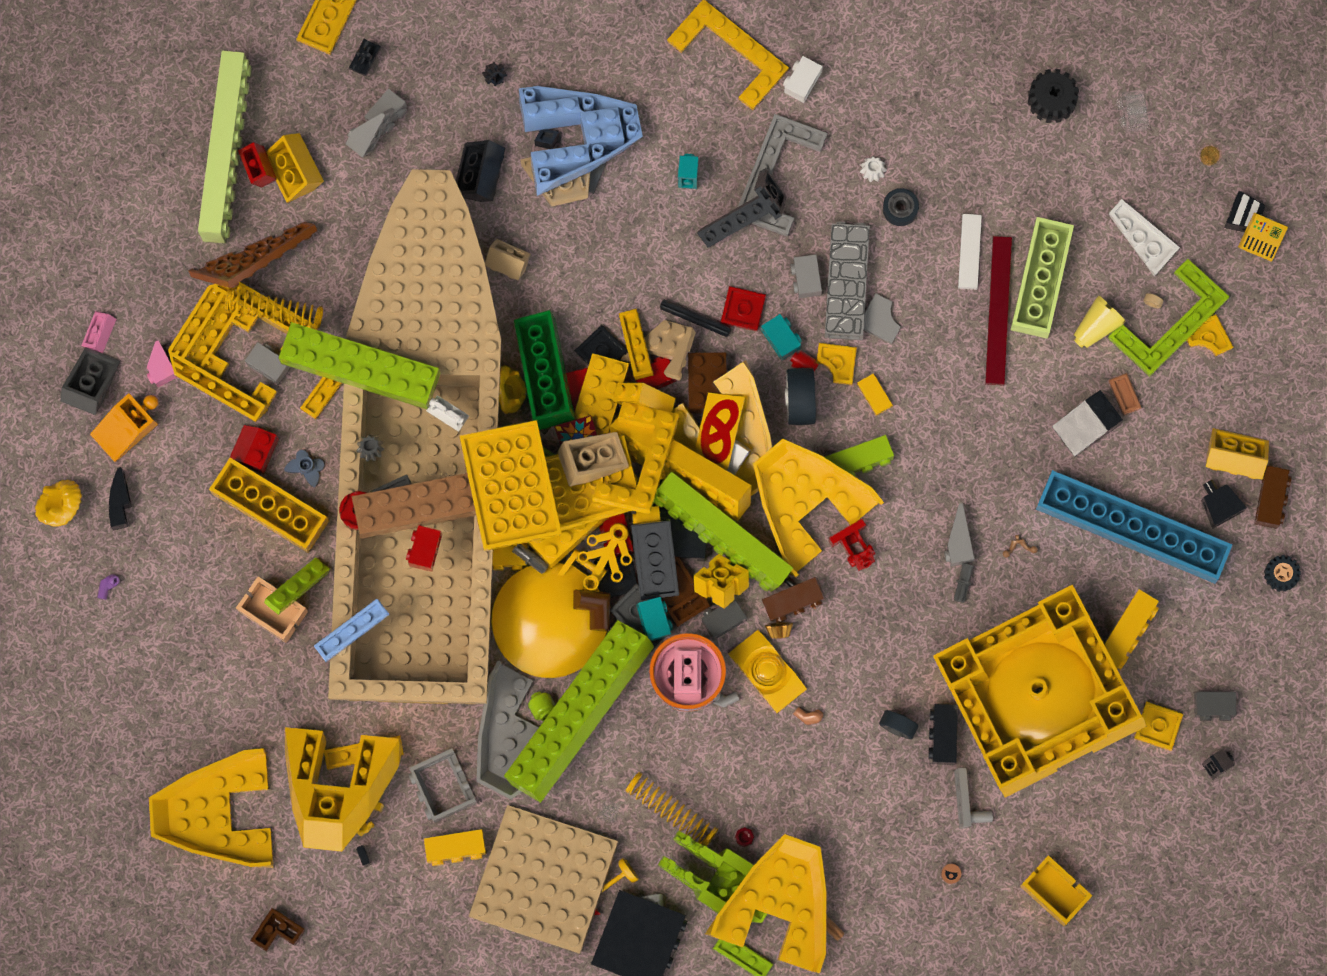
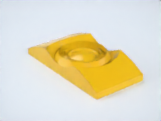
(767, 671)

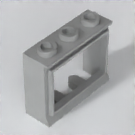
(423, 794)

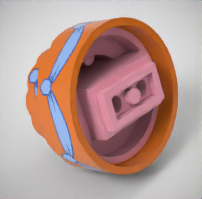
(705, 671)

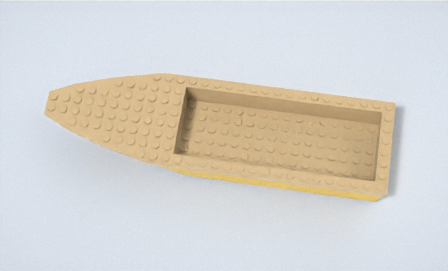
(434, 305)

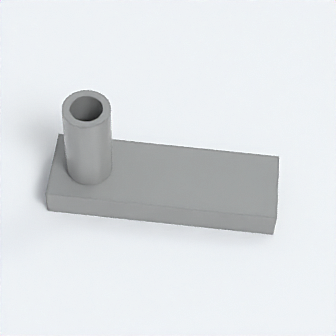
(964, 815)

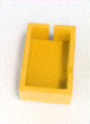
(1054, 891)

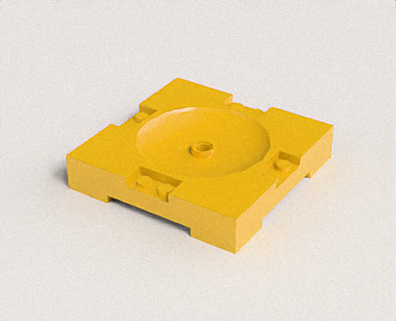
(1035, 733)

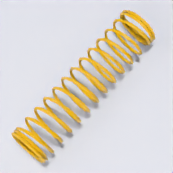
(230, 296)
(705, 841)

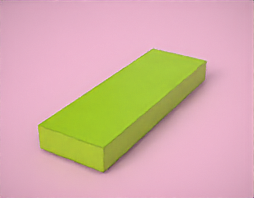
(744, 958)

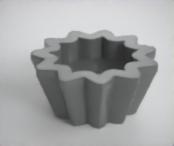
(370, 448)

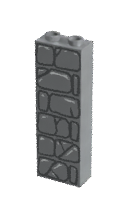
(847, 281)

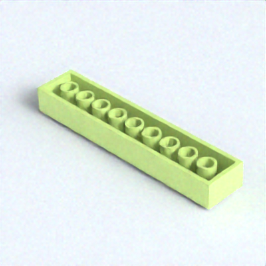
(223, 147)

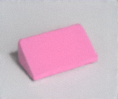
(99, 331)

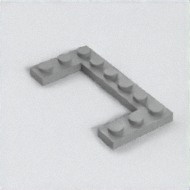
(779, 130)

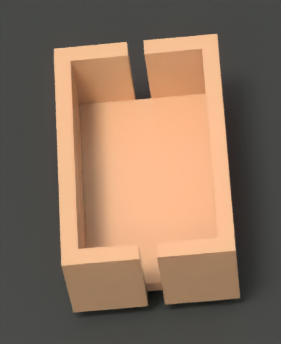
(256, 610)

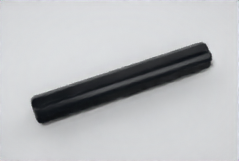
(695, 318)

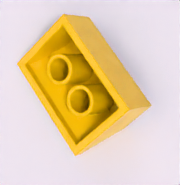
(293, 167)
(1237, 454)

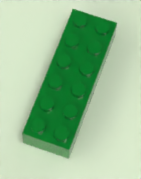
(544, 369)

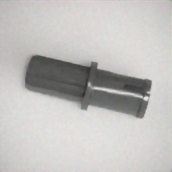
(530, 558)
(963, 583)

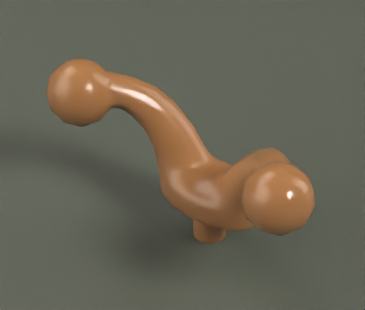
(1006, 553)

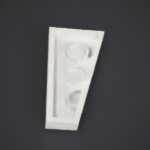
(1147, 241)

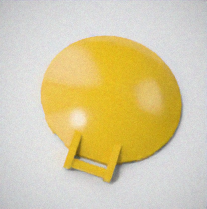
(538, 623)

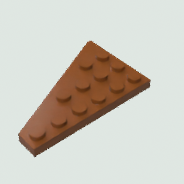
(232, 269)

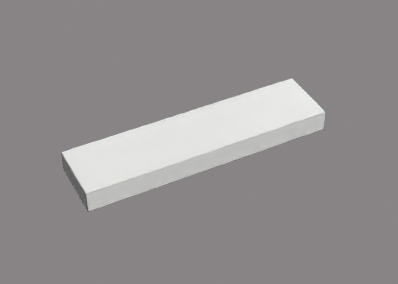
(969, 251)

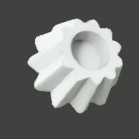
(873, 169)

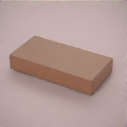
(1124, 394)

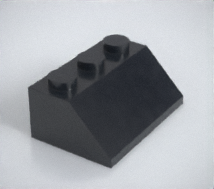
(480, 170)

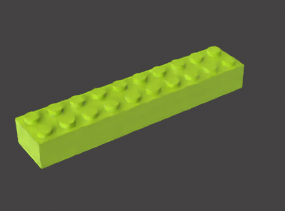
(579, 711)

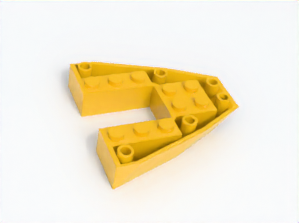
(334, 814)

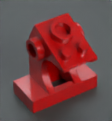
(850, 536)

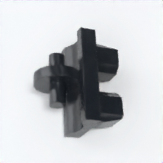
(365, 57)

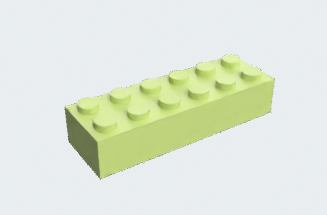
(1042, 277)

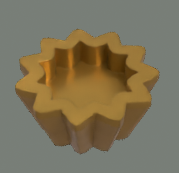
(779, 630)

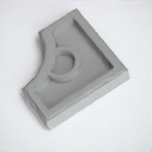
(879, 319)

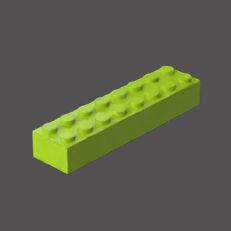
(359, 365)
(721, 532)

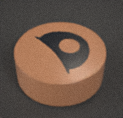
(951, 874)

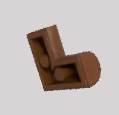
(599, 606)
(276, 925)

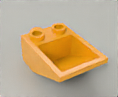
(122, 429)

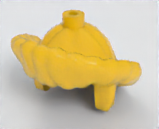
(512, 390)
(58, 503)

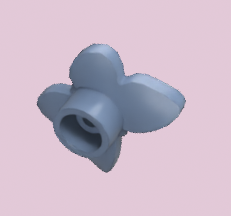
(305, 465)

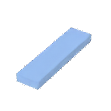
(351, 630)

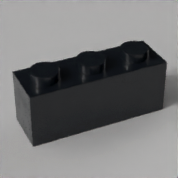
(943, 734)

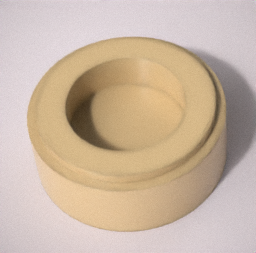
(1153, 301)

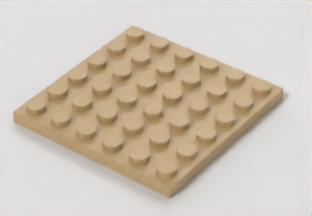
(543, 879)

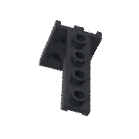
(769, 200)

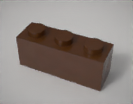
(1272, 497)
(794, 600)

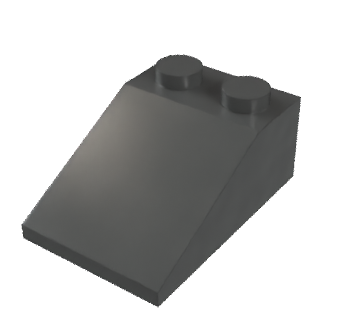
(89, 381)

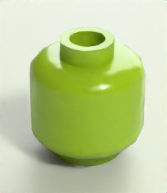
(541, 705)

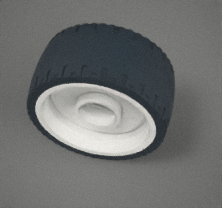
(800, 396)

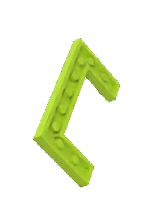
(1151, 359)

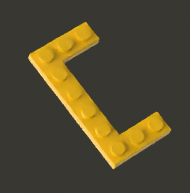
(771, 67)
(642, 498)

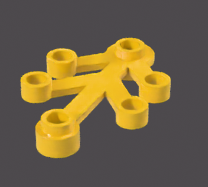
(606, 554)

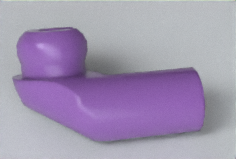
(107, 584)

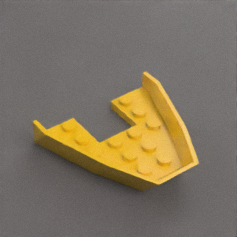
(752, 425)
(793, 484)
(197, 811)
(788, 886)

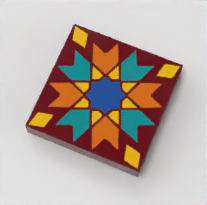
(575, 429)

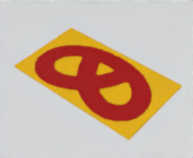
(719, 428)

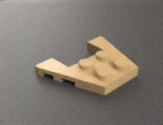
(565, 193)
(671, 342)

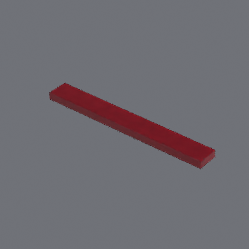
(998, 310)

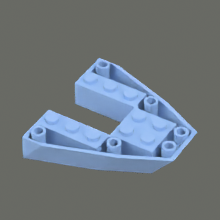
(606, 127)

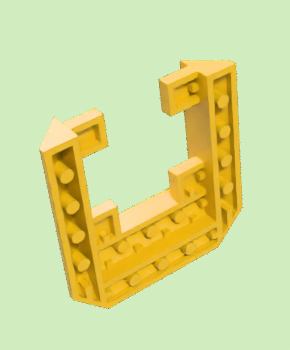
(203, 334)

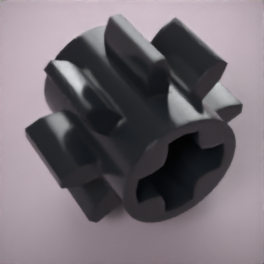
(494, 74)

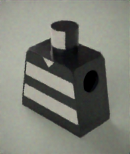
(1242, 212)

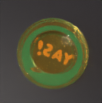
(1209, 155)

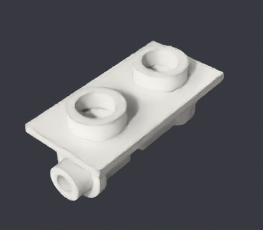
(447, 413)

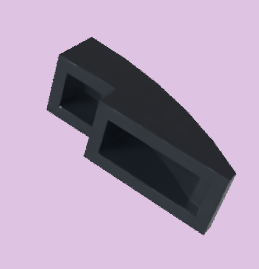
(119, 501)

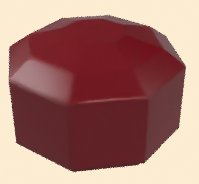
(744, 837)

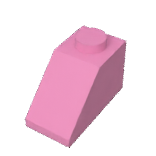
(159, 366)

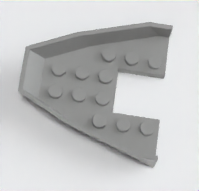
(501, 731)

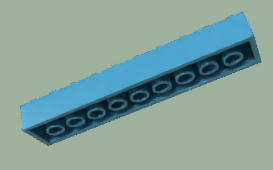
(1134, 527)

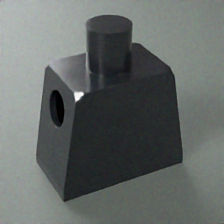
(1221, 504)

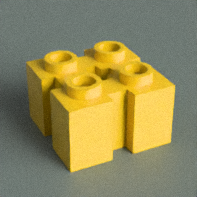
(721, 581)

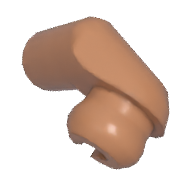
(808, 718)

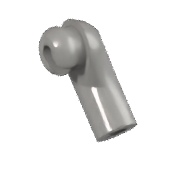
(725, 701)

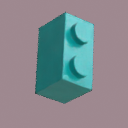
(688, 171)
(781, 337)
(654, 619)

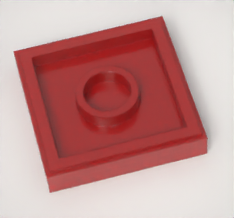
(743, 308)

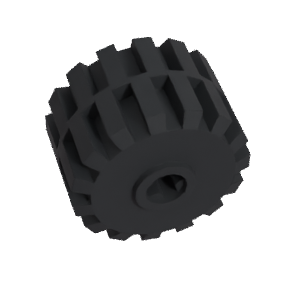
(1047, 105)

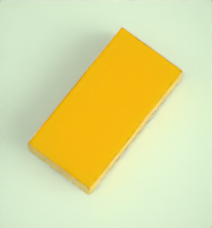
(874, 394)

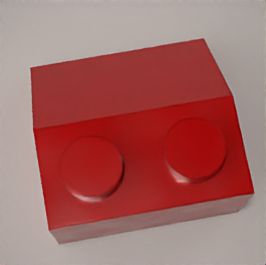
(254, 448)

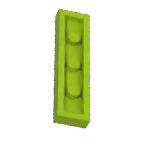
(296, 586)

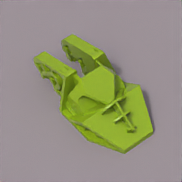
(729, 874)

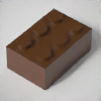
(702, 372)

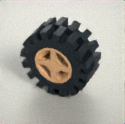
(1288, 570)

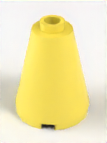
(1097, 323)

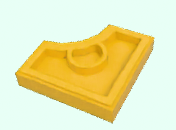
(1211, 336)
(839, 361)

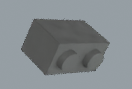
(723, 620)
(1215, 705)

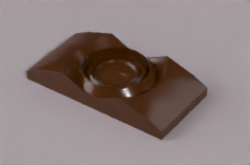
(688, 603)

